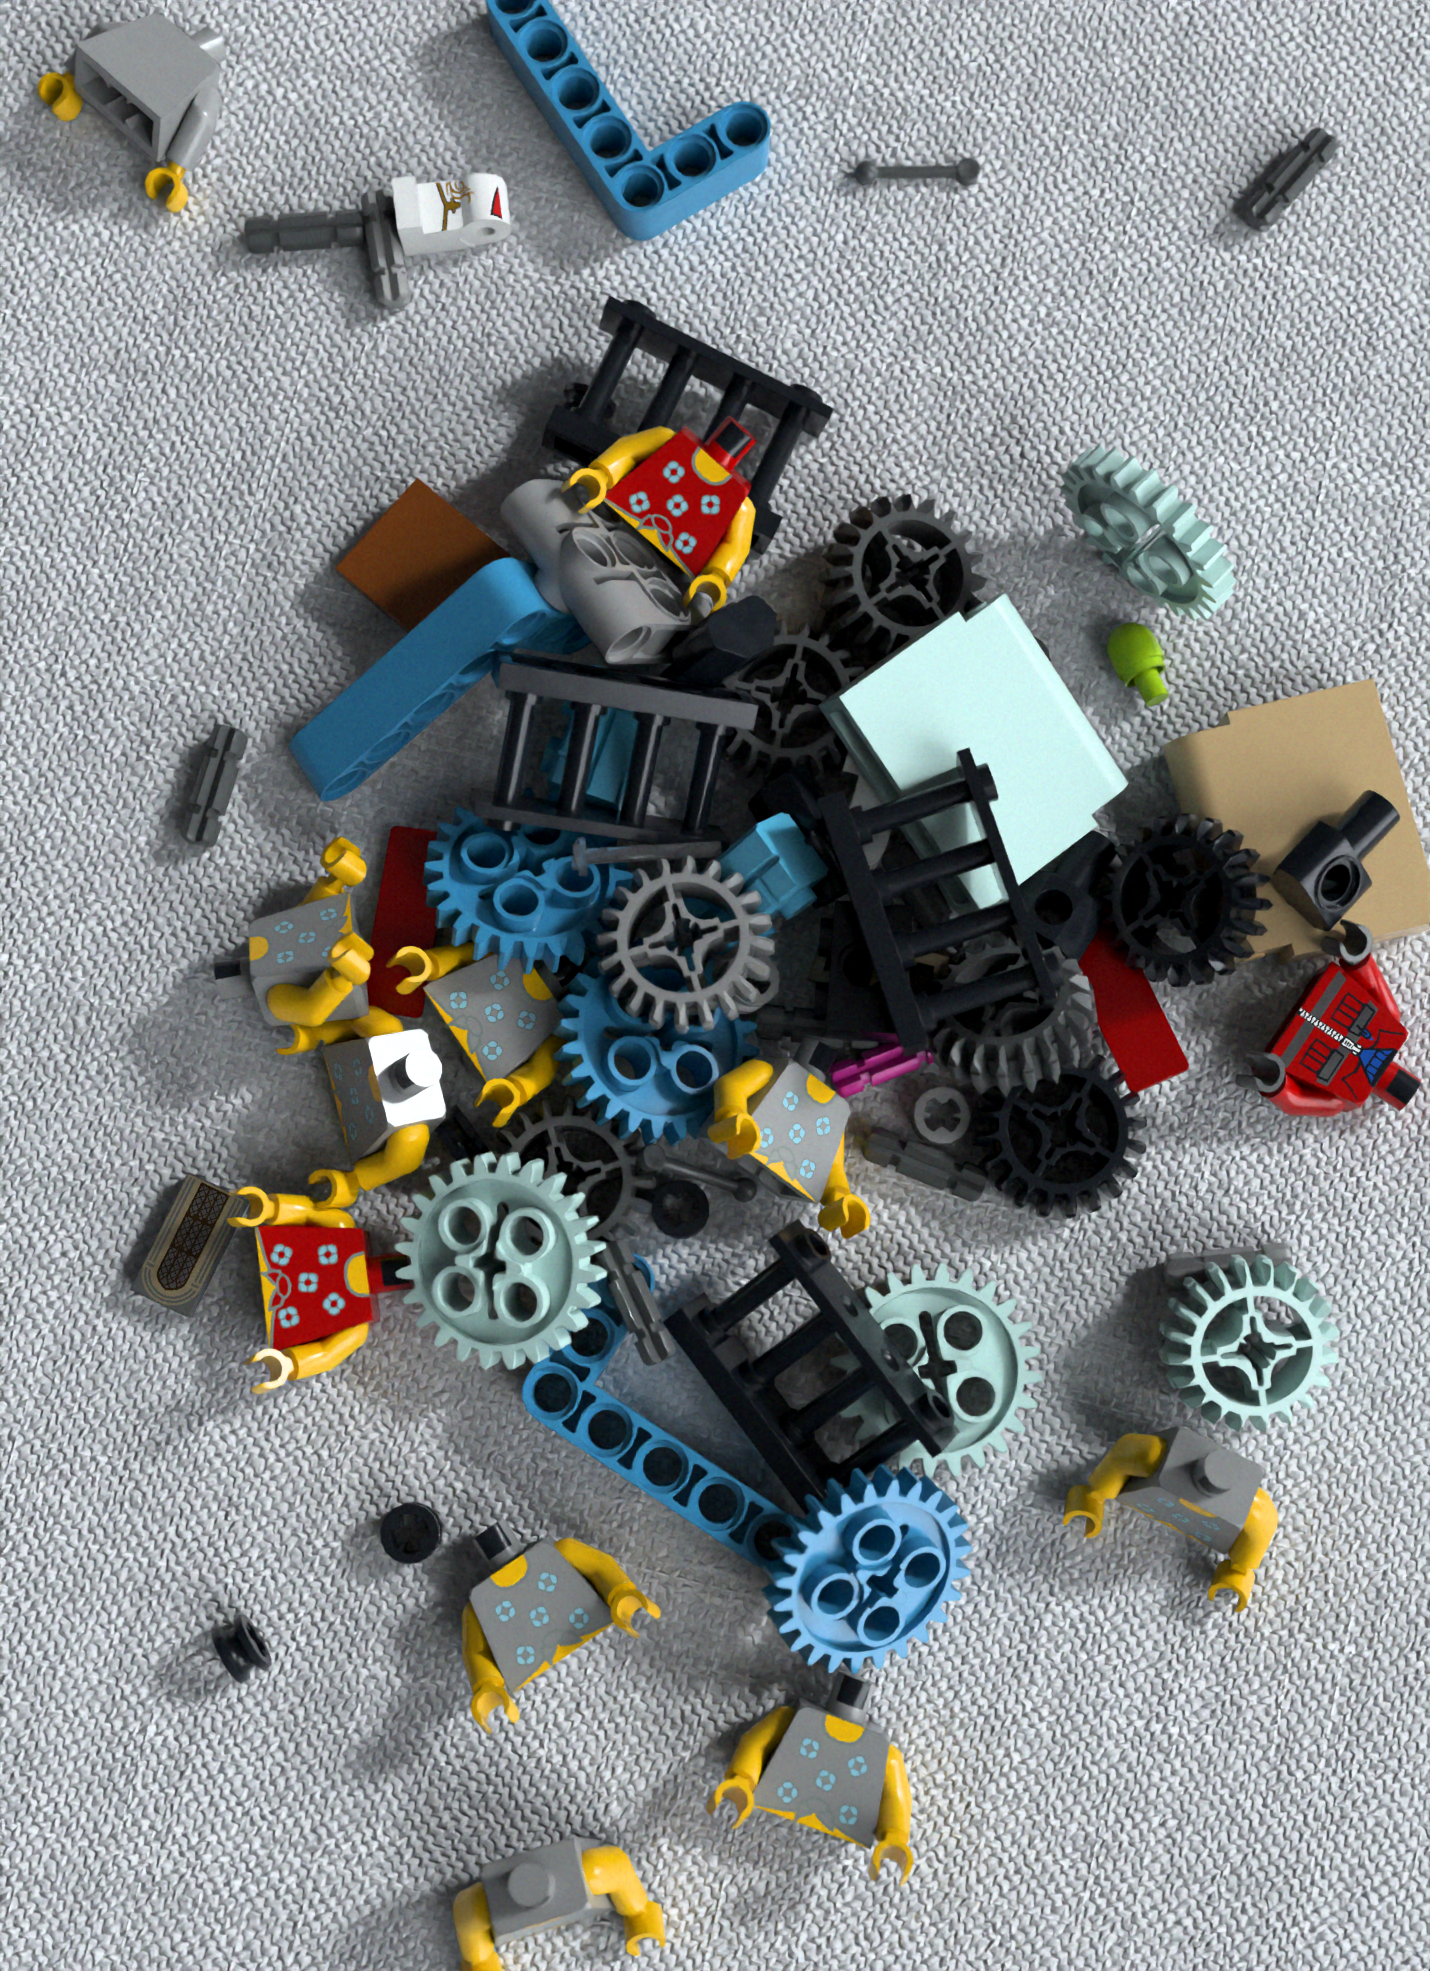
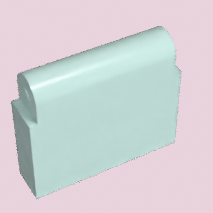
(987, 689)

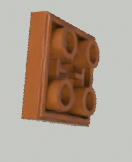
(417, 556)

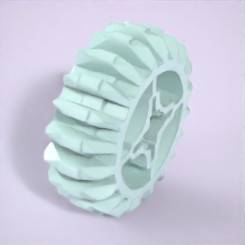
(1299, 1340)

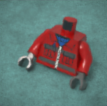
(1336, 1039)

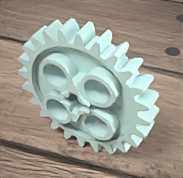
(1120, 504)
(554, 1271)
(993, 1358)

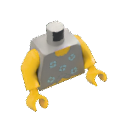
(309, 958)
(495, 1015)
(383, 1095)
(788, 1132)
(1191, 1489)
(537, 1612)
(826, 1773)
(548, 1891)

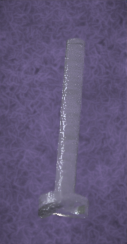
(584, 856)

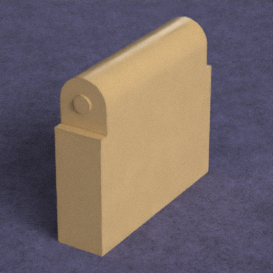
(1279, 774)

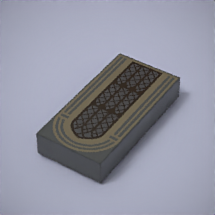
(189, 1245)

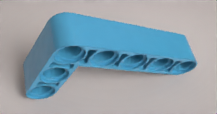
(604, 126)
(429, 674)
(644, 1435)

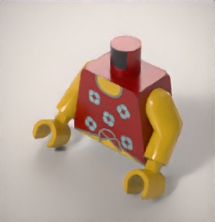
(681, 499)
(315, 1283)

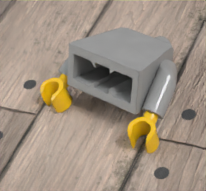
(151, 87)

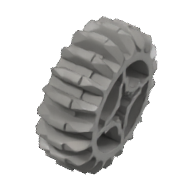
(670, 891)

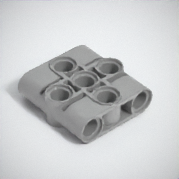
(603, 573)

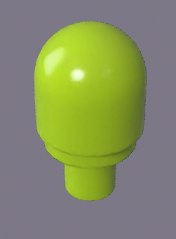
(1138, 660)

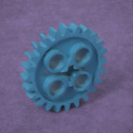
(520, 881)
(656, 1096)
(866, 1569)

